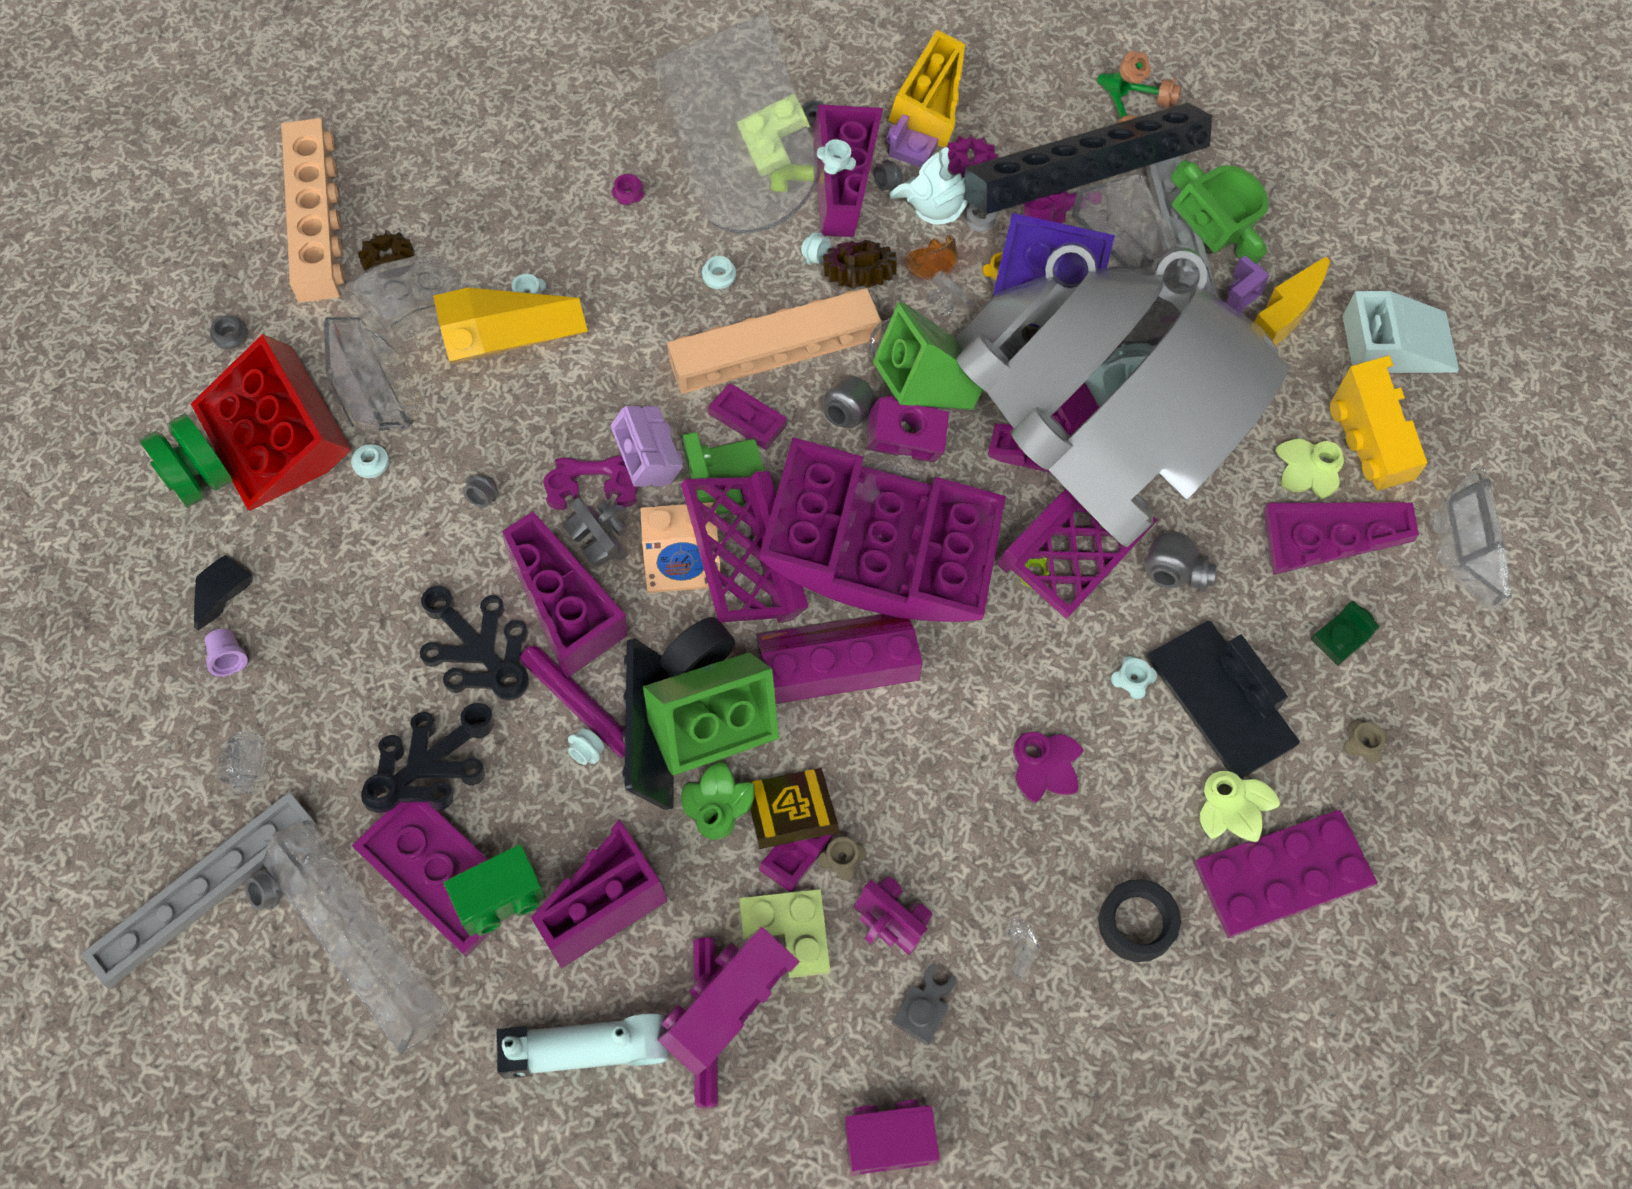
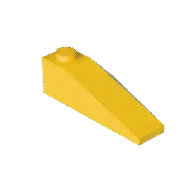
(497, 321)

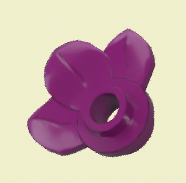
(1050, 769)

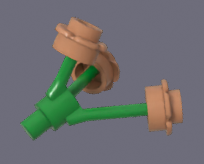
(1133, 70)

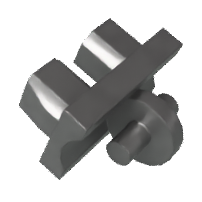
(587, 520)

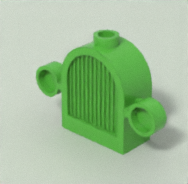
(1222, 207)

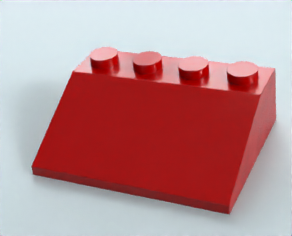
(269, 423)

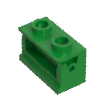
(495, 891)

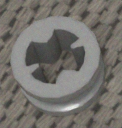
(979, 225)

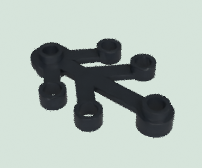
(477, 648)
(426, 763)

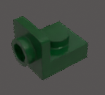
(1346, 633)

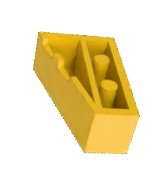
(932, 89)
(1376, 425)

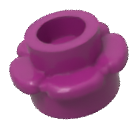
(624, 183)

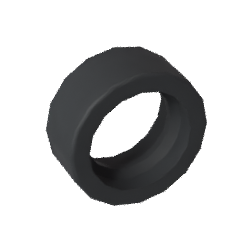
(698, 647)
(1159, 897)

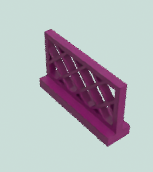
(758, 499)
(1040, 534)

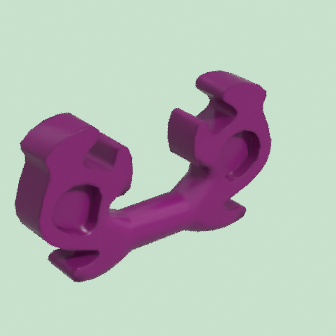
(560, 482)

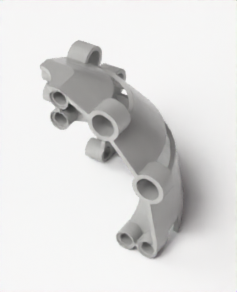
(1168, 417)

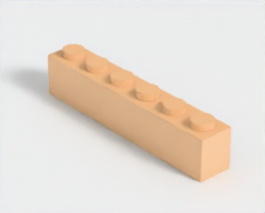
(772, 340)

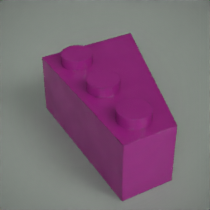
(599, 899)
(725, 999)

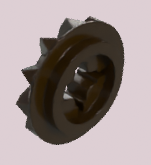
(370, 255)

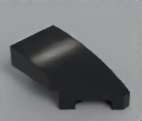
(215, 587)

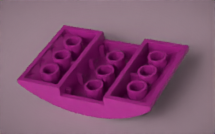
(882, 537)

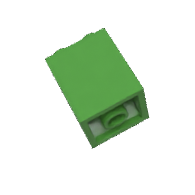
(921, 363)

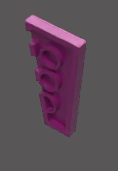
(1327, 532)

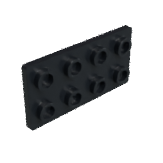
(1227, 697)
(644, 768)

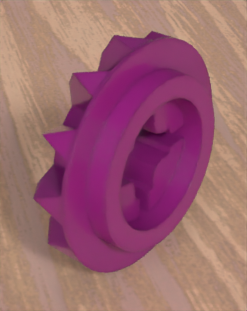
(958, 153)

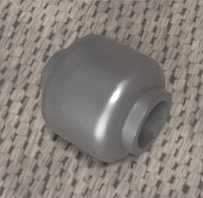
(848, 401)
(1171, 559)

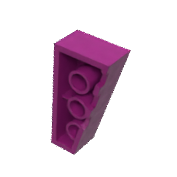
(843, 193)
(566, 599)

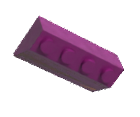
(841, 656)

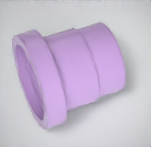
(224, 653)

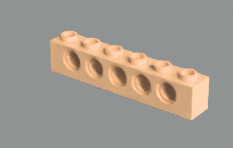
(311, 210)

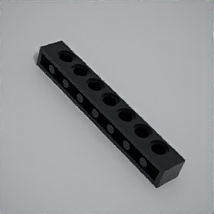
(1087, 158)

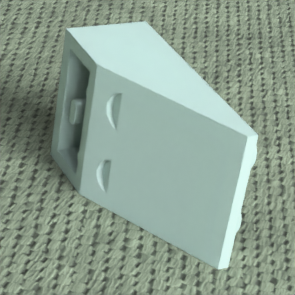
(1400, 327)

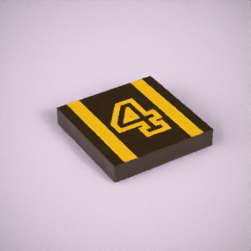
(792, 808)

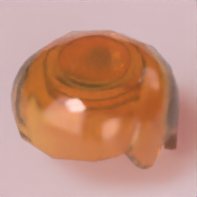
(928, 261)

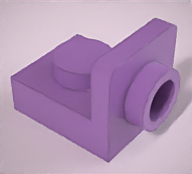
(909, 144)
(1248, 285)

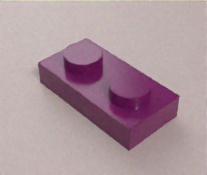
(747, 416)

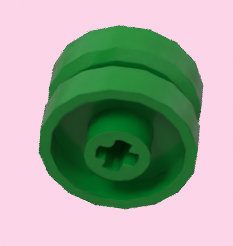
(185, 461)

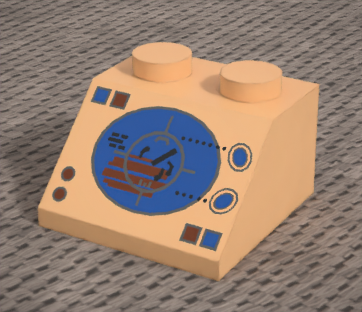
(672, 550)

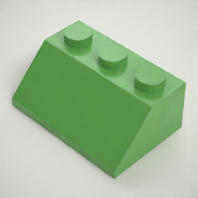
(712, 712)

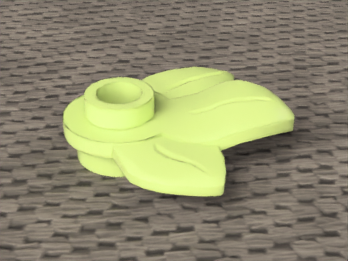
(1307, 469)
(1238, 810)

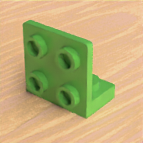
(724, 461)

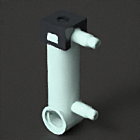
(580, 1046)

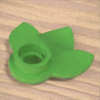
(717, 795)

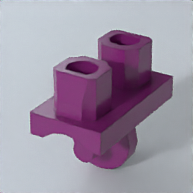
(890, 919)

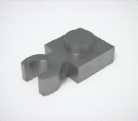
(922, 1010)

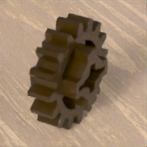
(859, 264)

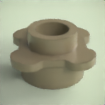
(1373, 733)
(838, 845)

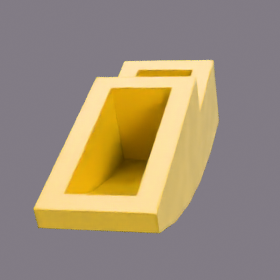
(1292, 301)

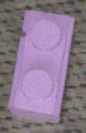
(646, 446)

